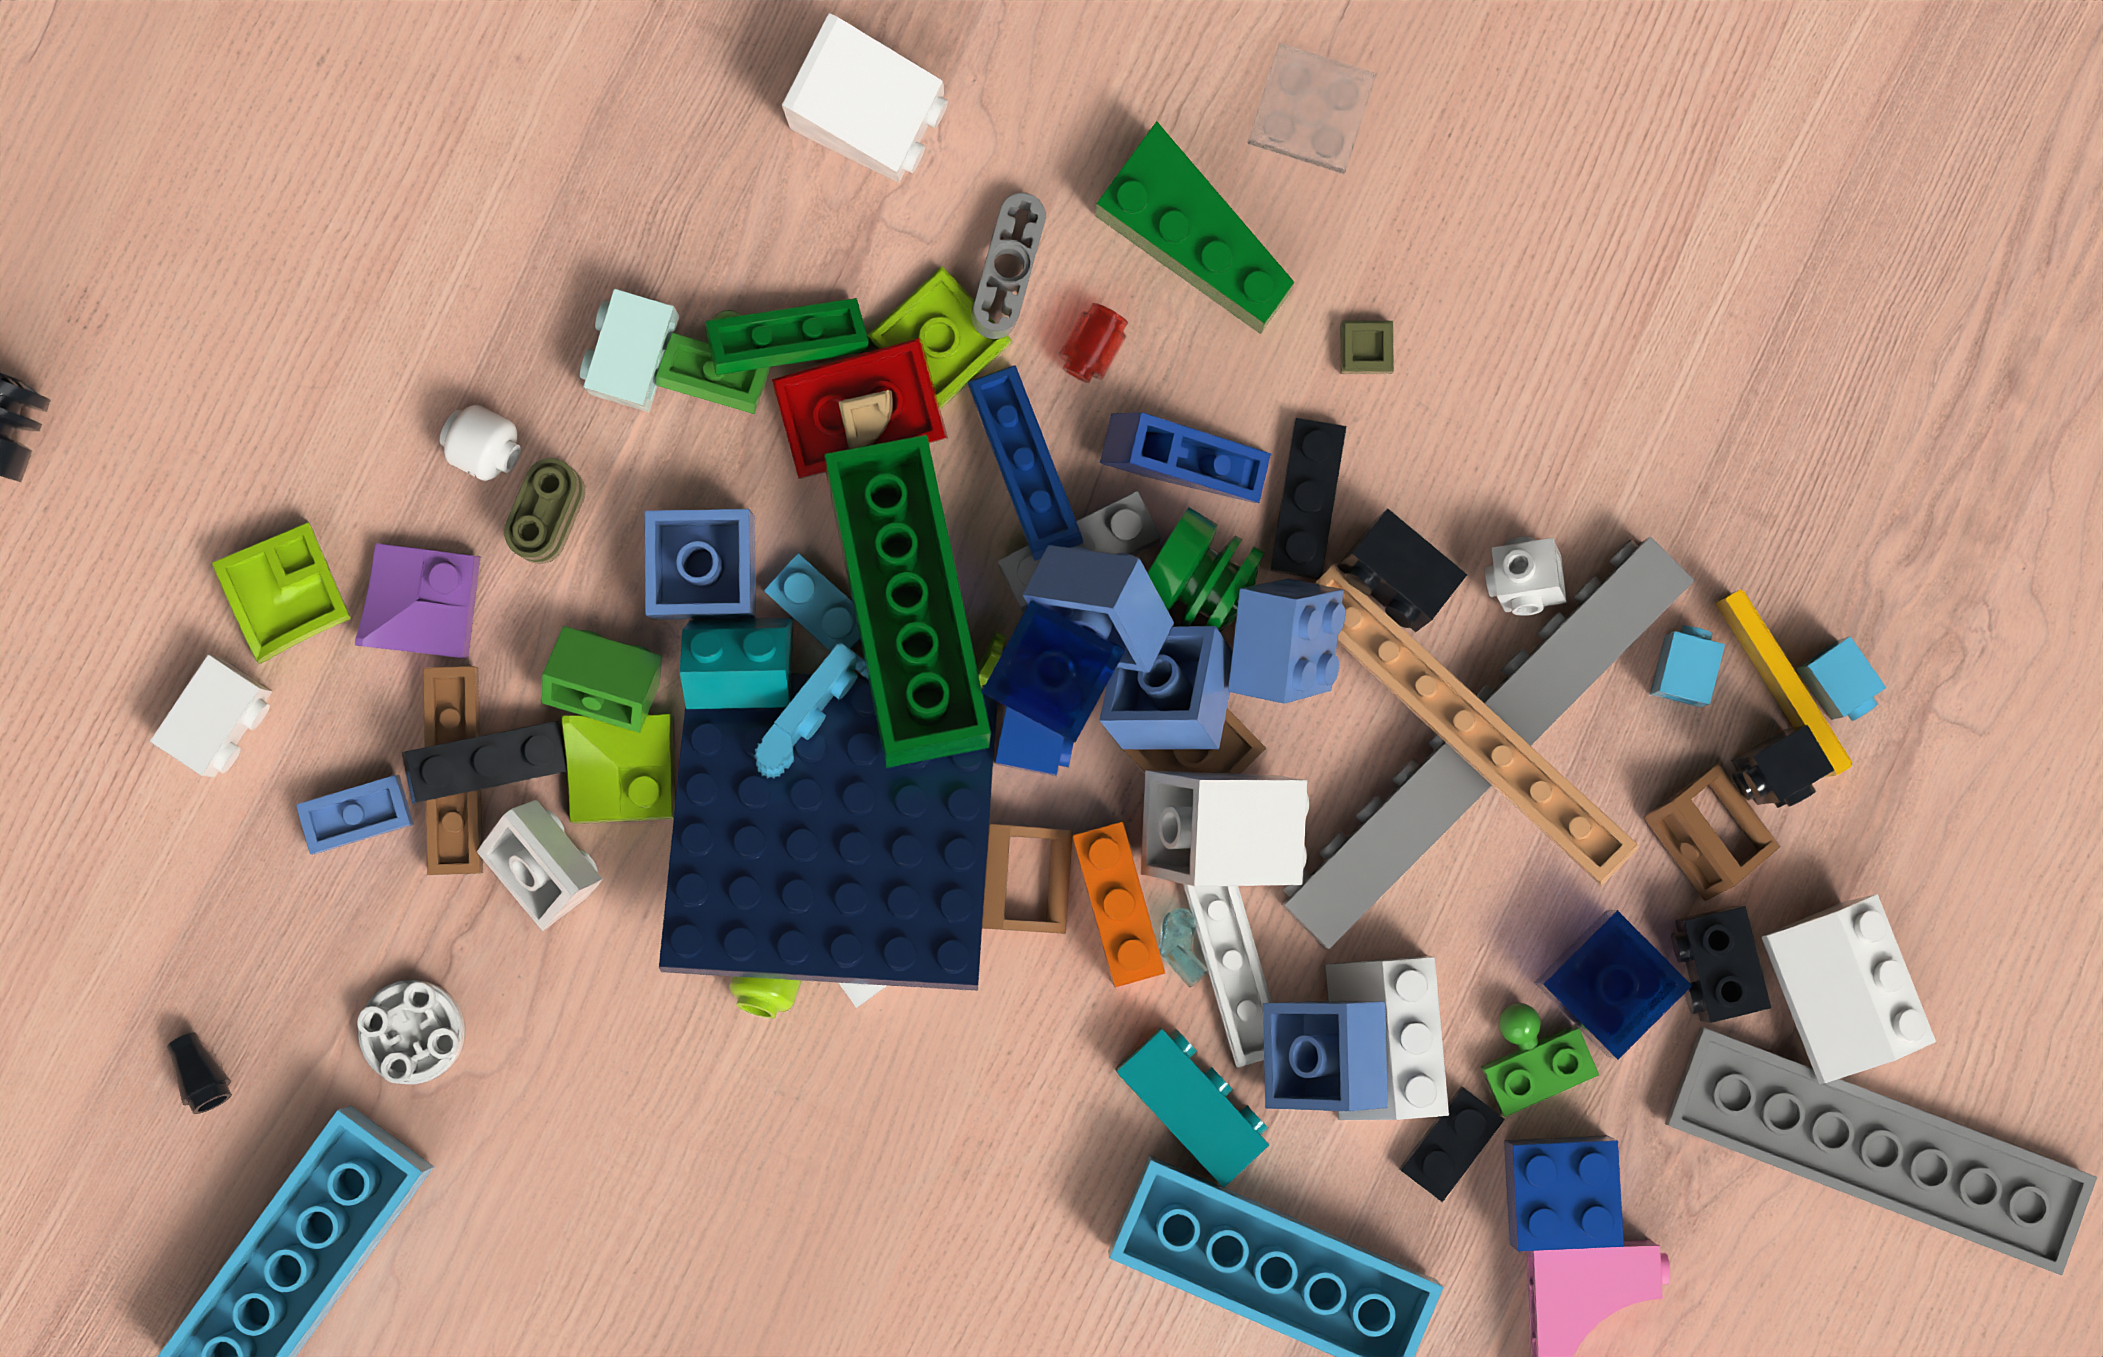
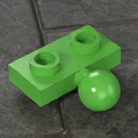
(690, 370)
(1538, 1067)

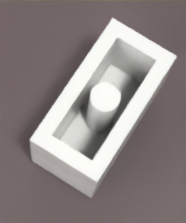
(212, 717)

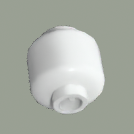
(480, 442)

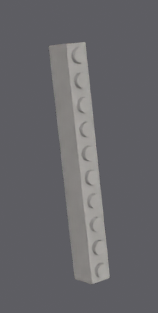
(1527, 700)

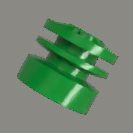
(1200, 575)

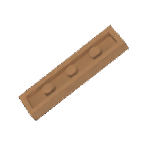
(453, 820)

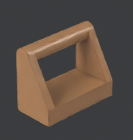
(1697, 845)
(998, 873)

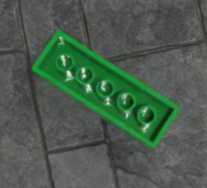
(907, 601)

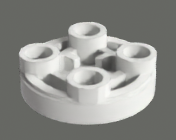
(411, 1031)

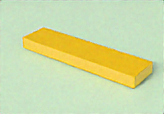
(1780, 675)

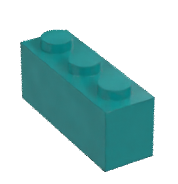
(1194, 1105)

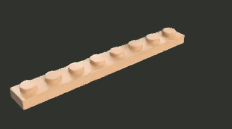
(1480, 735)

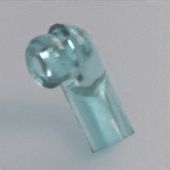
(1177, 945)

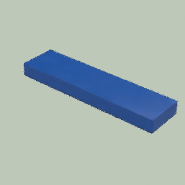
(1025, 461)

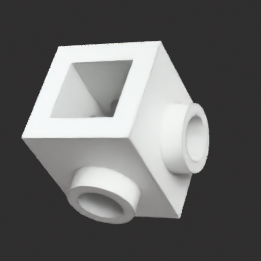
(1526, 575)

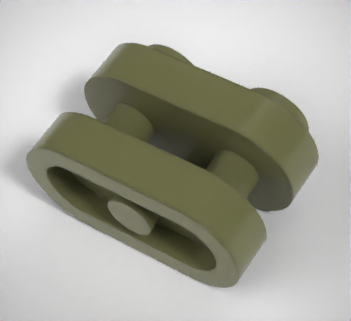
(544, 511)

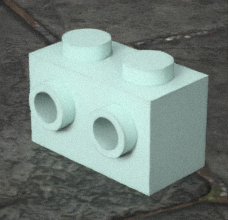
(628, 349)

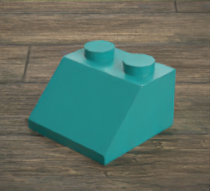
(737, 663)

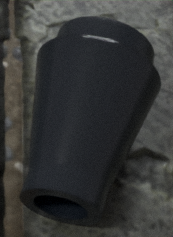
(198, 1075)

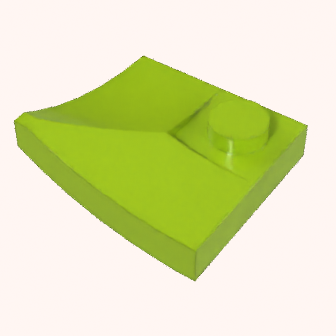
(281, 591)
(620, 771)

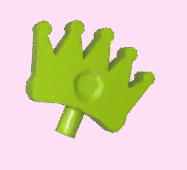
(990, 657)

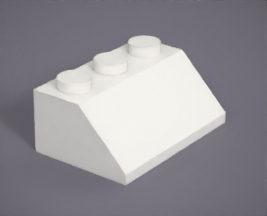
(1848, 989)
(1412, 1031)

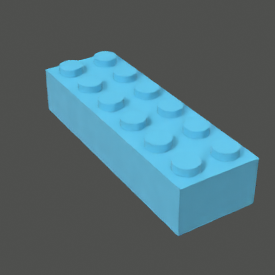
(305, 1244)
(1272, 1267)

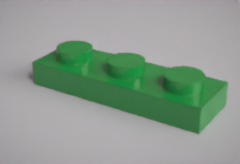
(786, 336)

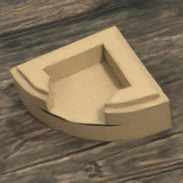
(866, 418)

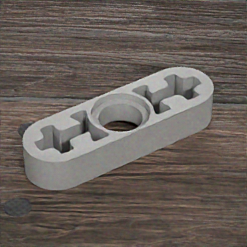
(1030, 236)

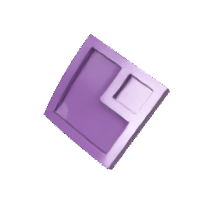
(420, 601)

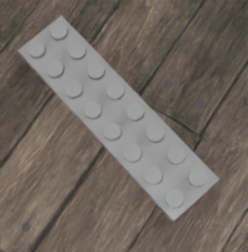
(1881, 1151)

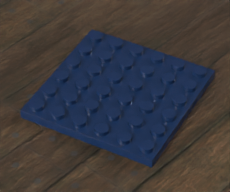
(834, 861)

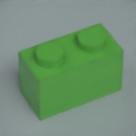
(601, 678)

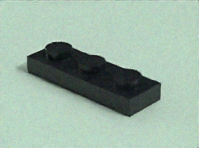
(1308, 498)
(484, 761)

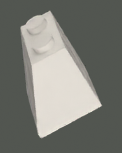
(864, 100)
(1224, 828)

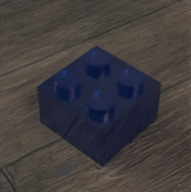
(1613, 984)

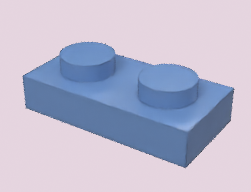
(354, 814)

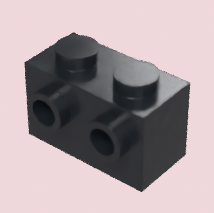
(1401, 571)
(1782, 768)
(1721, 964)

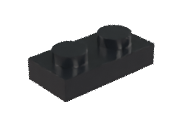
(1451, 1144)

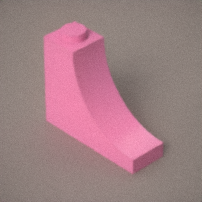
(1582, 1287)

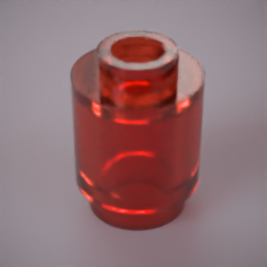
(1093, 343)

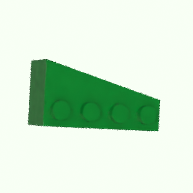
(1189, 228)

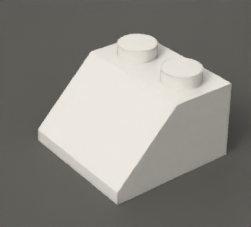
(539, 863)

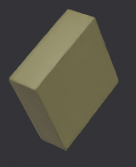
(1367, 347)

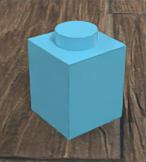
(1688, 667)
(1842, 680)

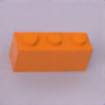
(1118, 904)

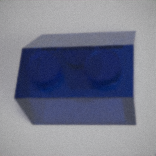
(1053, 670)

